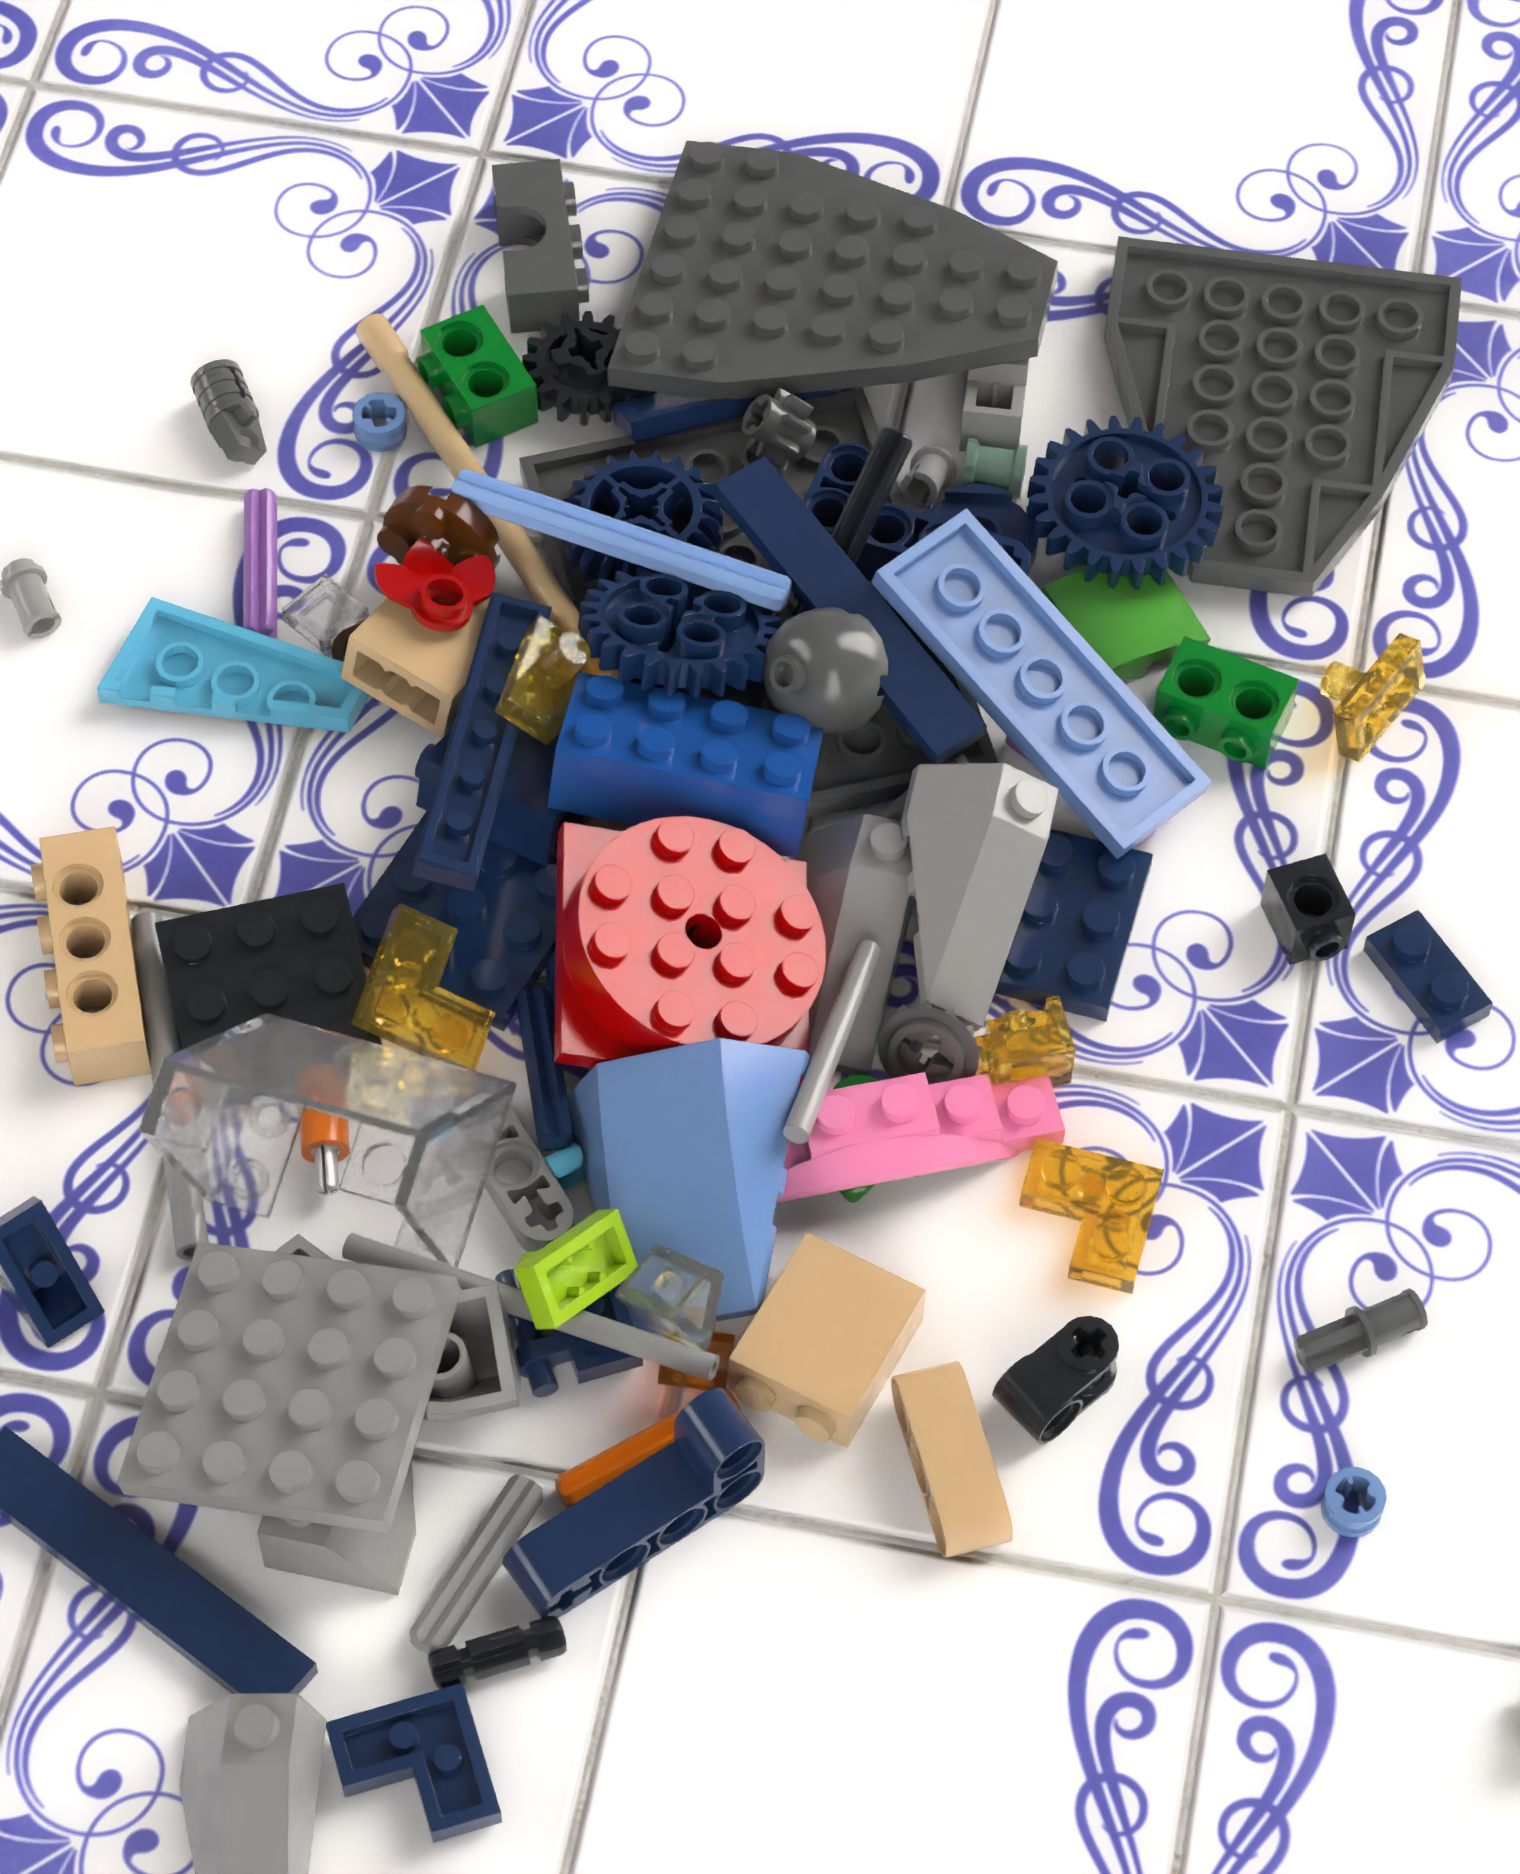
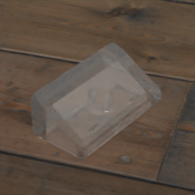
(674, 1296)

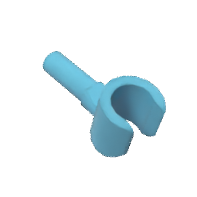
(567, 1165)

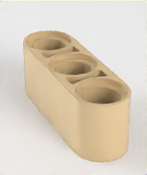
(951, 1459)

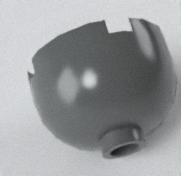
(826, 668)

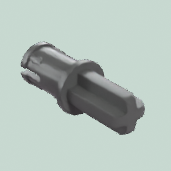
(1361, 1331)

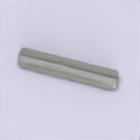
(476, 1564)

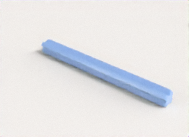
(624, 540)

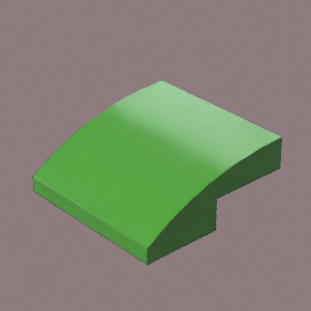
(1124, 623)

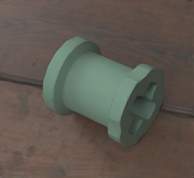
(995, 466)

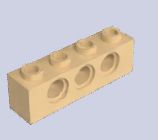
(113, 1040)

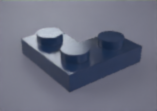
(424, 1740)

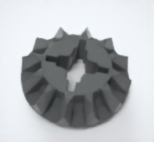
(909, 1028)

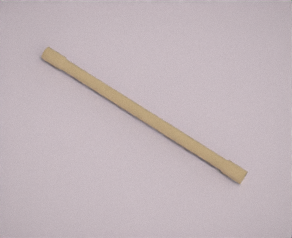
(393, 360)

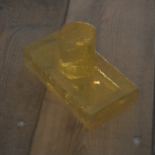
(543, 679)
(1373, 697)

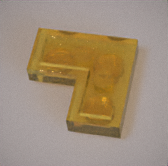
(404, 997)
(1110, 1200)

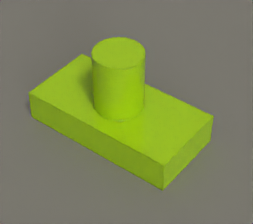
(575, 1268)

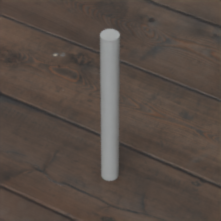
(831, 1042)

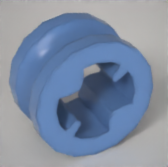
(383, 437)
(1344, 1482)

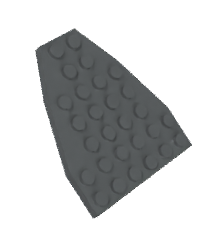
(819, 283)
(1292, 384)

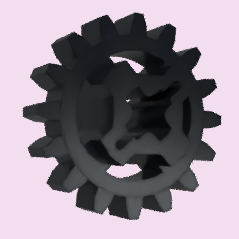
(572, 368)

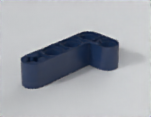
(896, 525)
(644, 1511)

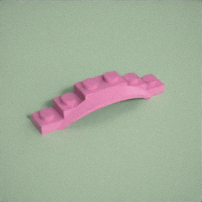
(918, 1129)

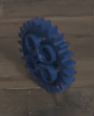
(1124, 502)
(644, 616)

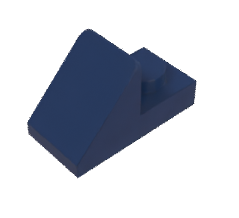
(43, 1274)

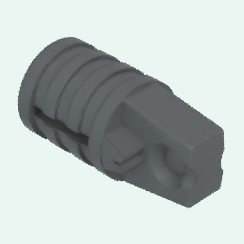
(229, 410)

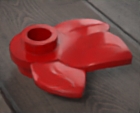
(434, 588)

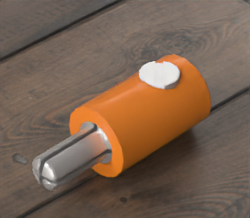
(324, 1143)

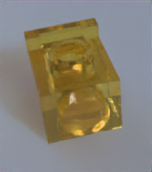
(1028, 1046)

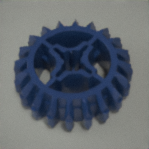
(647, 496)

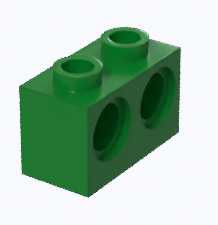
(477, 376)
(1226, 694)

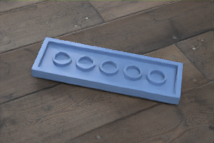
(1041, 683)

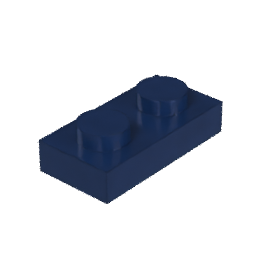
(1427, 976)

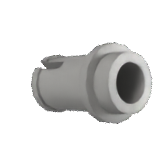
(930, 472)
(25, 585)

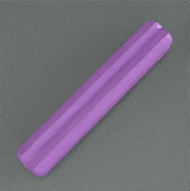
(260, 562)

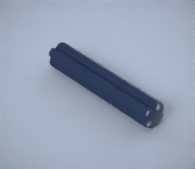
(544, 1075)

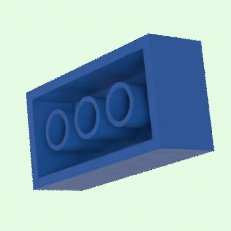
(660, 756)

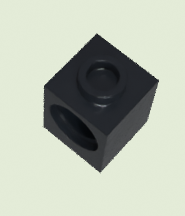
(1312, 888)

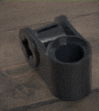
(1053, 1385)

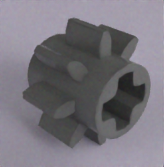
(779, 427)

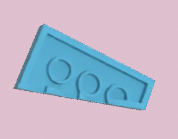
(225, 671)

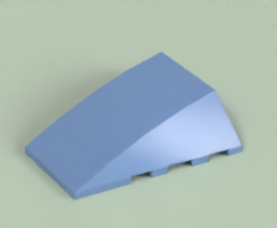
(693, 1154)

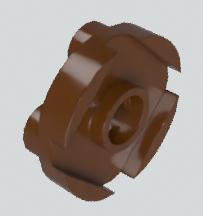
(431, 517)

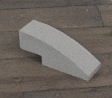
(994, 405)

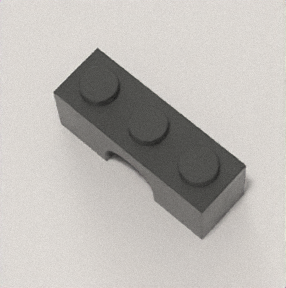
(534, 211)

